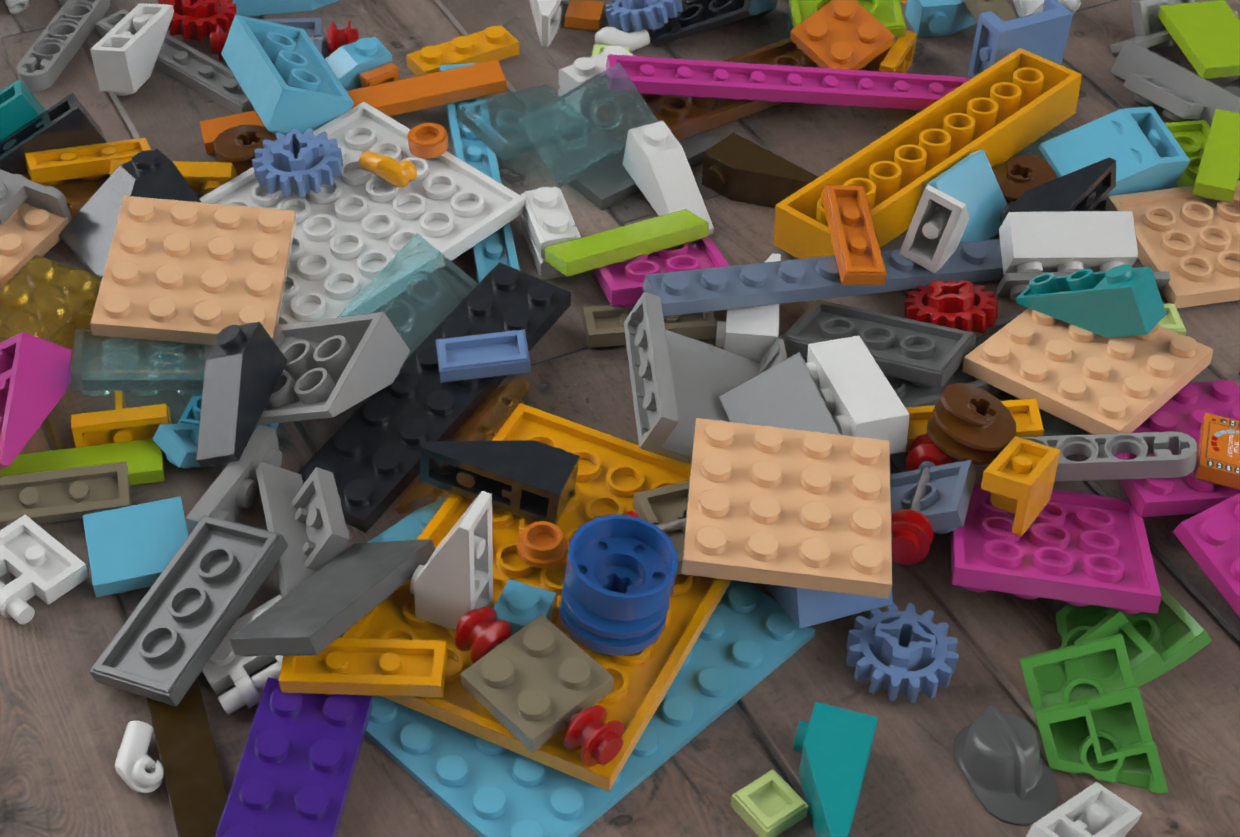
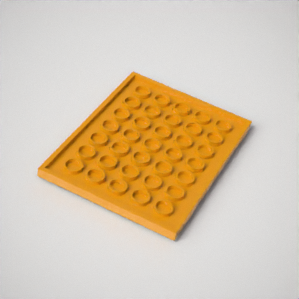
(605, 485)

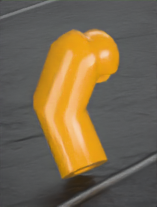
(388, 168)

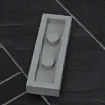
(238, 483)

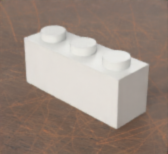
(1067, 241)
(858, 392)

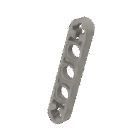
(60, 42)
(1105, 466)

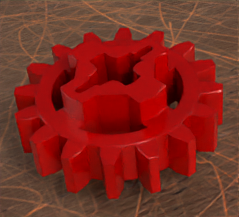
(200, 17)
(953, 305)

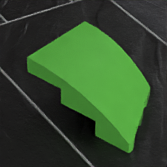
(1151, 640)
(1093, 713)

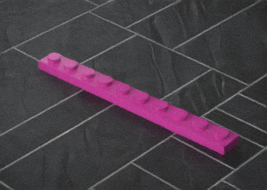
(784, 83)

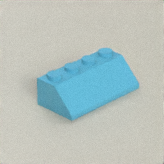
(283, 75)

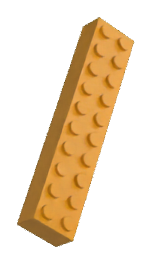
(993, 111)

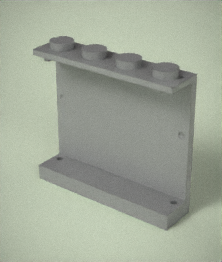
(680, 379)

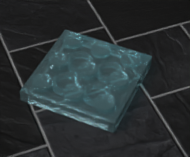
(136, 365)

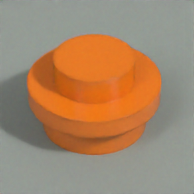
(542, 545)

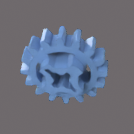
(639, 14)
(297, 162)
(902, 652)

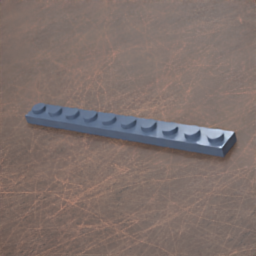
(810, 280)

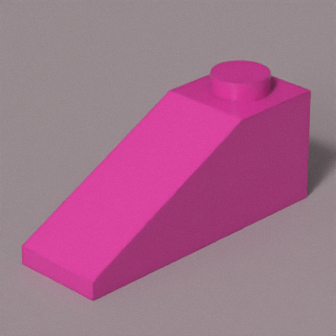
(31, 384)

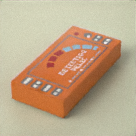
(1219, 451)

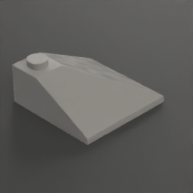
(333, 366)

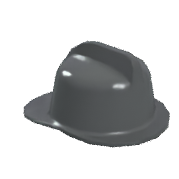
(1006, 767)

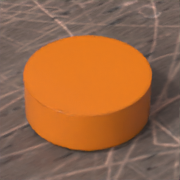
(427, 140)

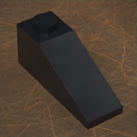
(58, 127)
(1072, 192)
(236, 390)
(519, 474)

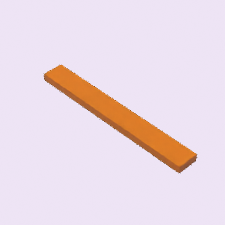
(395, 96)

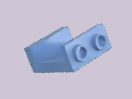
(1037, 33)

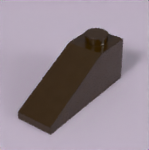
(751, 173)

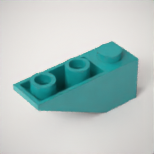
(1105, 302)

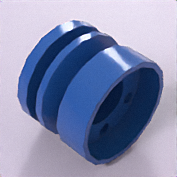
(618, 584)

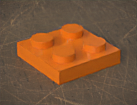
(842, 36)

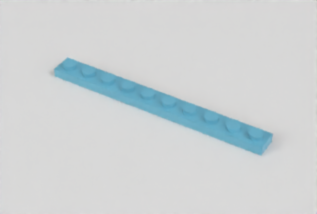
(471, 150)

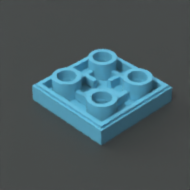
(977, 187)
(133, 544)

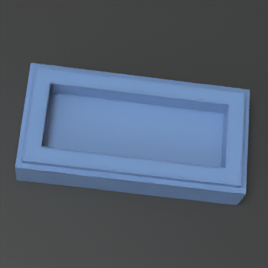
(483, 355)

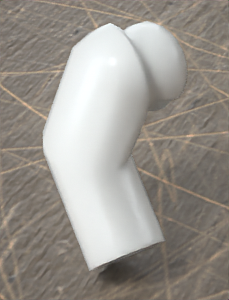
(613, 36)
(134, 763)

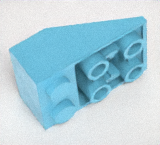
(1134, 137)

